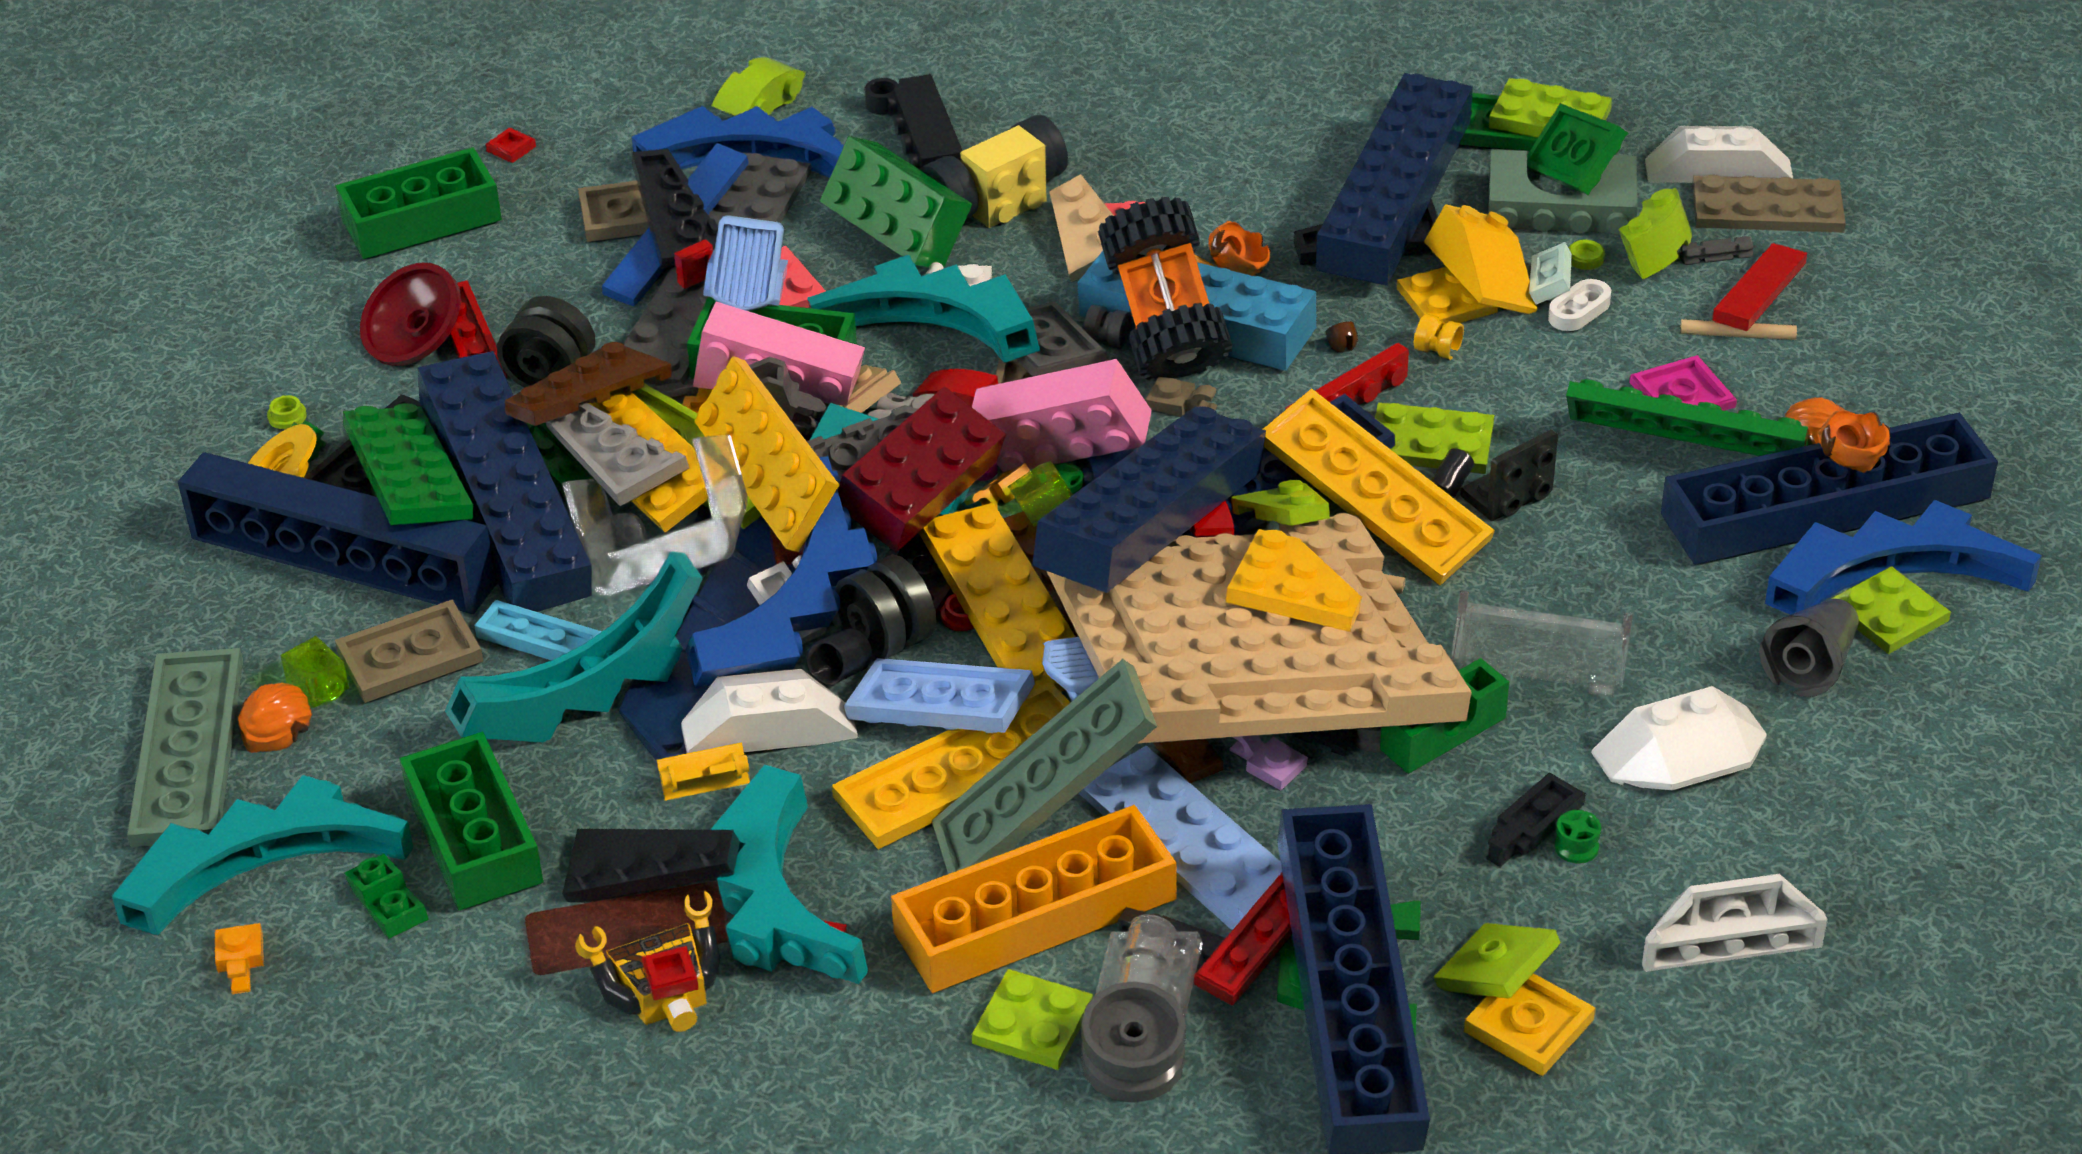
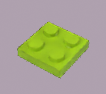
(1894, 609)
(1032, 1019)

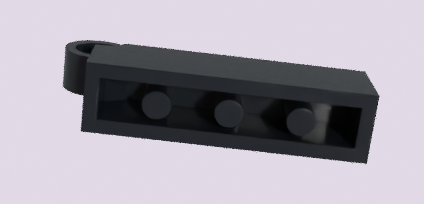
(916, 115)

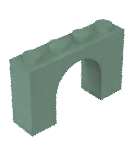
(1525, 206)

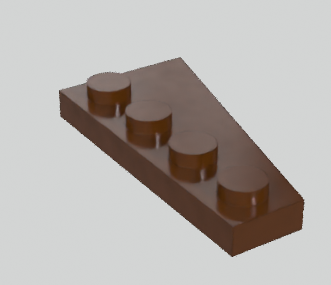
(586, 381)

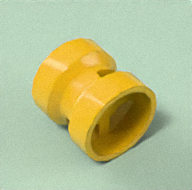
(1438, 336)

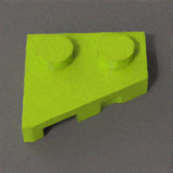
(1288, 505)

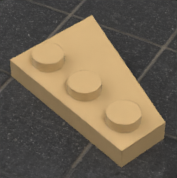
(1078, 220)

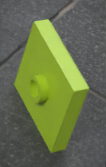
(1497, 960)

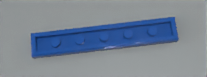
(641, 265)

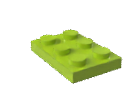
(1528, 106)
(1428, 434)

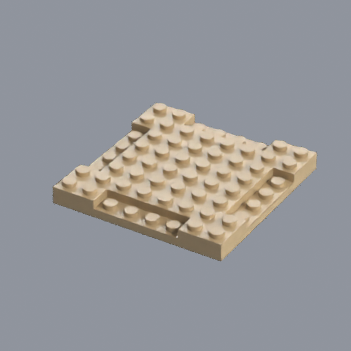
(1255, 672)

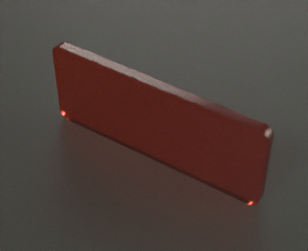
(623, 919)

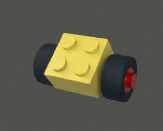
(1005, 171)

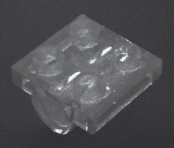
(1153, 955)

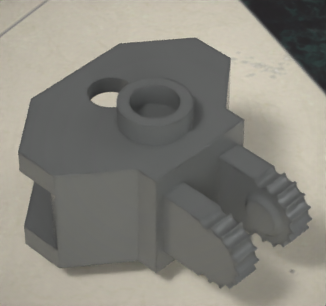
(796, 404)

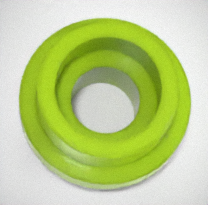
(285, 411)

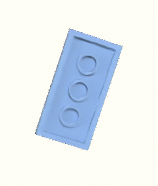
(940, 695)

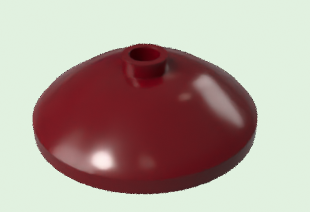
(410, 314)

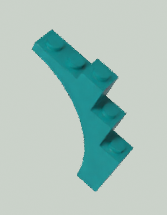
(942, 298)
(588, 678)
(249, 835)
(768, 917)

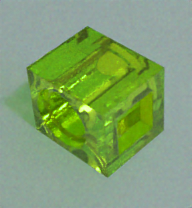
(1040, 491)
(315, 671)

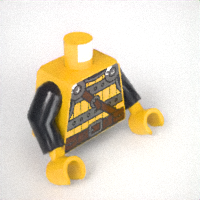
(623, 977)

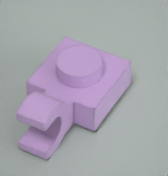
(1271, 761)

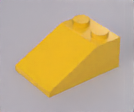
(1483, 257)

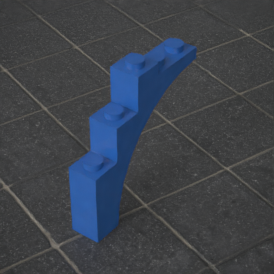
(799, 137)
(1937, 542)
(808, 600)

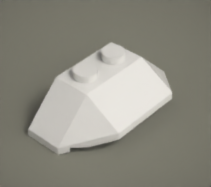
(1715, 151)
(766, 713)
(1681, 741)
(1734, 923)

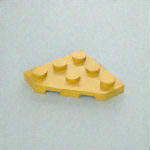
(1292, 581)

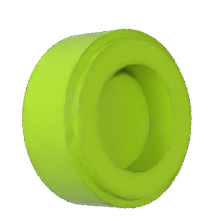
(1586, 254)

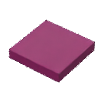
(1686, 379)

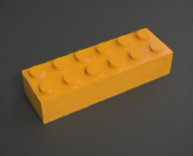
(1033, 898)

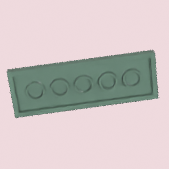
(186, 743)
(1046, 770)

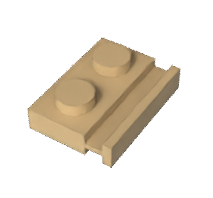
(870, 386)

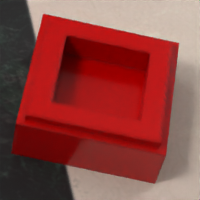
(510, 145)
(692, 263)
(670, 973)

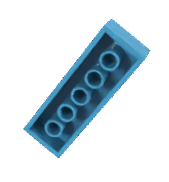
(1262, 316)

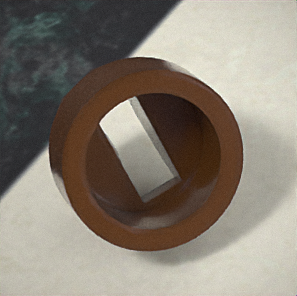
(1342, 336)

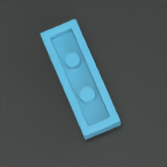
(531, 631)

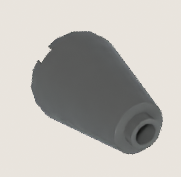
(1810, 646)

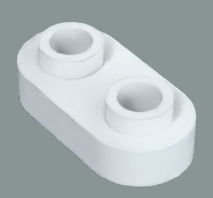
(1579, 305)

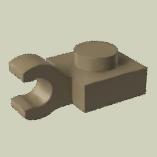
(1177, 396)

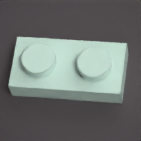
(1550, 273)

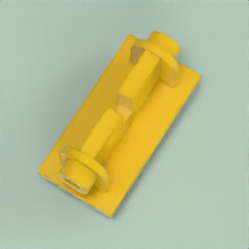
(703, 771)

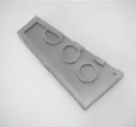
(615, 453)

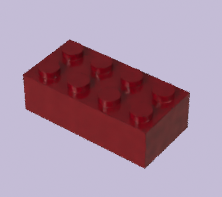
(920, 468)

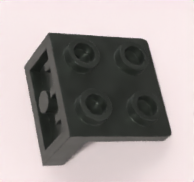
(1515, 478)

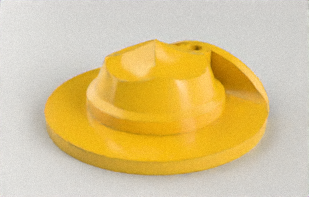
(287, 451)

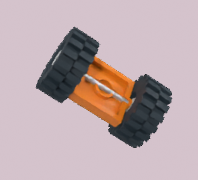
(1172, 315)

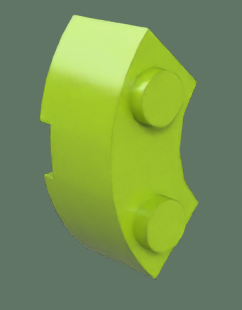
(762, 84)
(1656, 233)

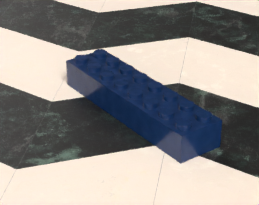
(1394, 179)
(511, 490)
(1783, 493)
(1148, 499)
(335, 533)
(1352, 981)

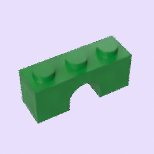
(1420, 743)

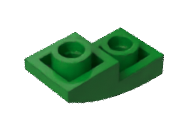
(385, 895)

